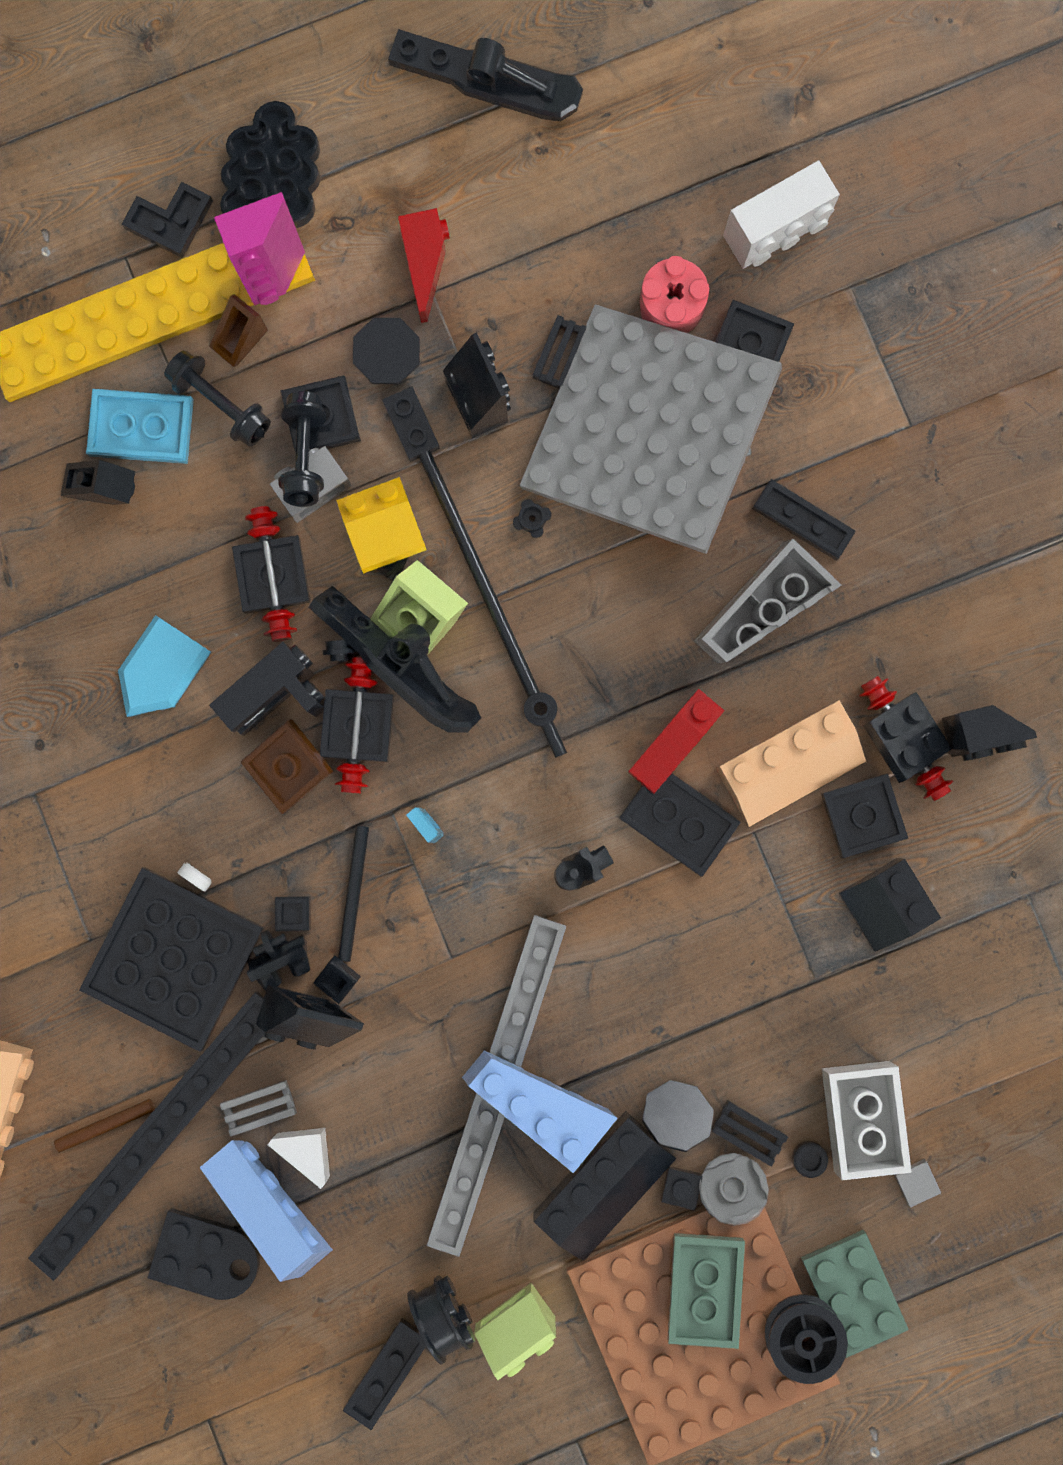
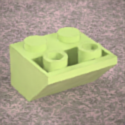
(516, 1332)

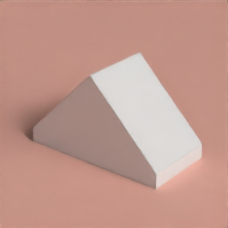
(306, 1152)

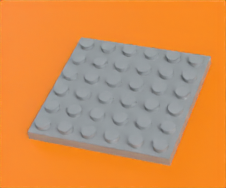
(651, 427)

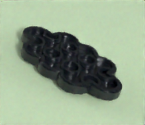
(272, 159)

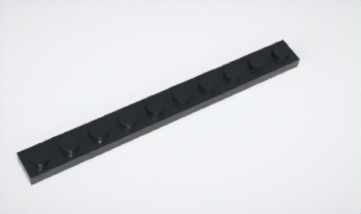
(150, 1141)

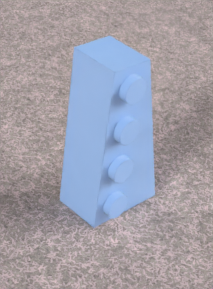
(545, 1112)
(265, 1211)

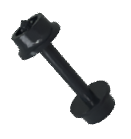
(185, 371)
(300, 485)

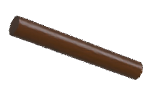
(104, 1125)

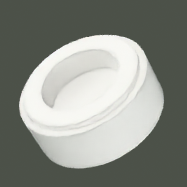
(195, 876)

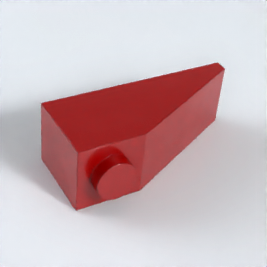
(425, 252)
(676, 741)

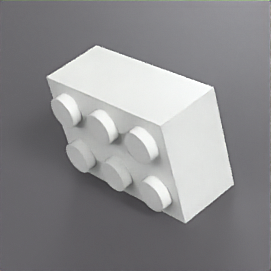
(781, 215)
(866, 1120)

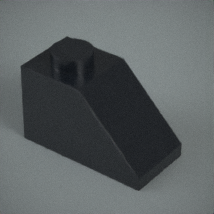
(98, 482)

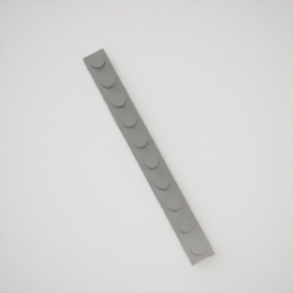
(484, 1120)

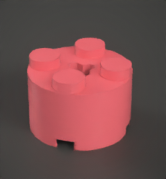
(679, 279)

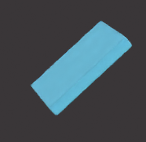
(139, 426)

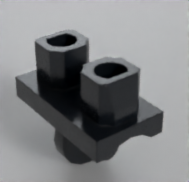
(582, 868)
(275, 954)

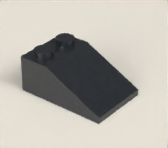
(304, 1018)

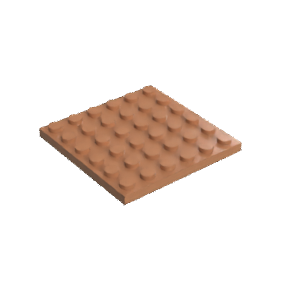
(688, 1392)

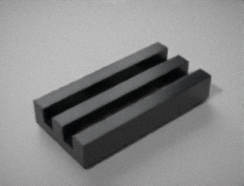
(570, 327)
(774, 1148)

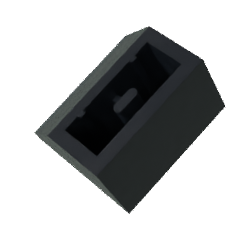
(981, 729)

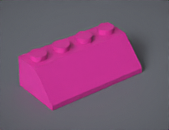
(262, 247)

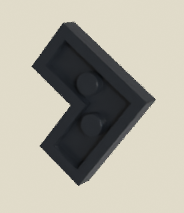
(173, 227)

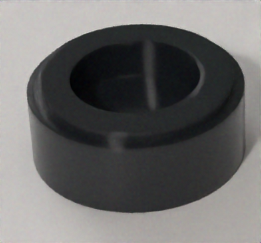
(810, 1159)

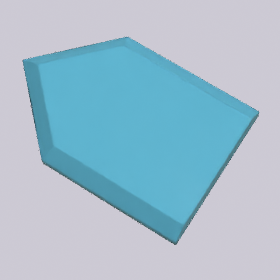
(159, 668)

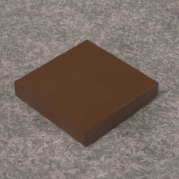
(286, 766)

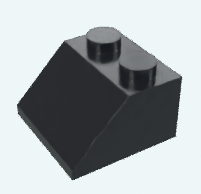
(889, 904)

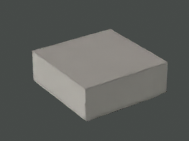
(919, 1184)

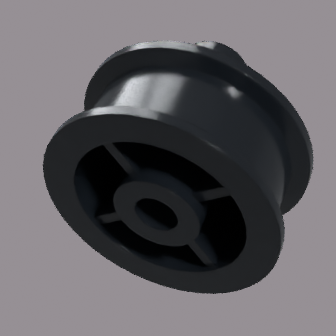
(801, 1318)
(441, 1319)

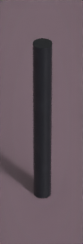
(353, 893)

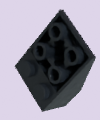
(477, 388)

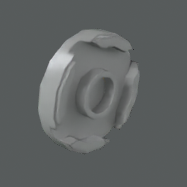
(734, 1189)

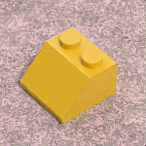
(381, 525)

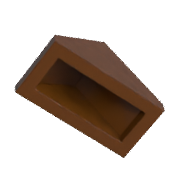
(237, 331)

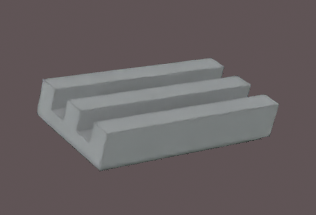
(231, 1117)

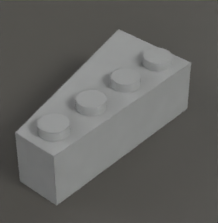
(770, 598)

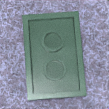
(706, 1290)
(857, 1290)

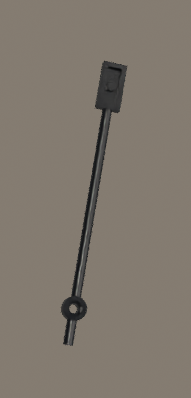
(419, 443)

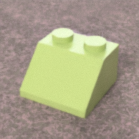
(419, 599)

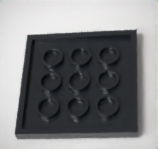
(172, 959)

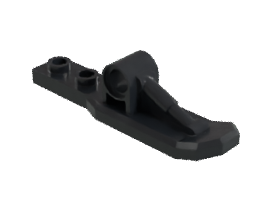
(489, 75)
(398, 662)

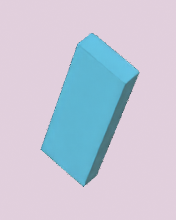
(425, 825)

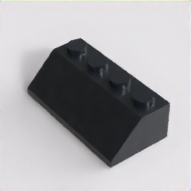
(603, 1187)

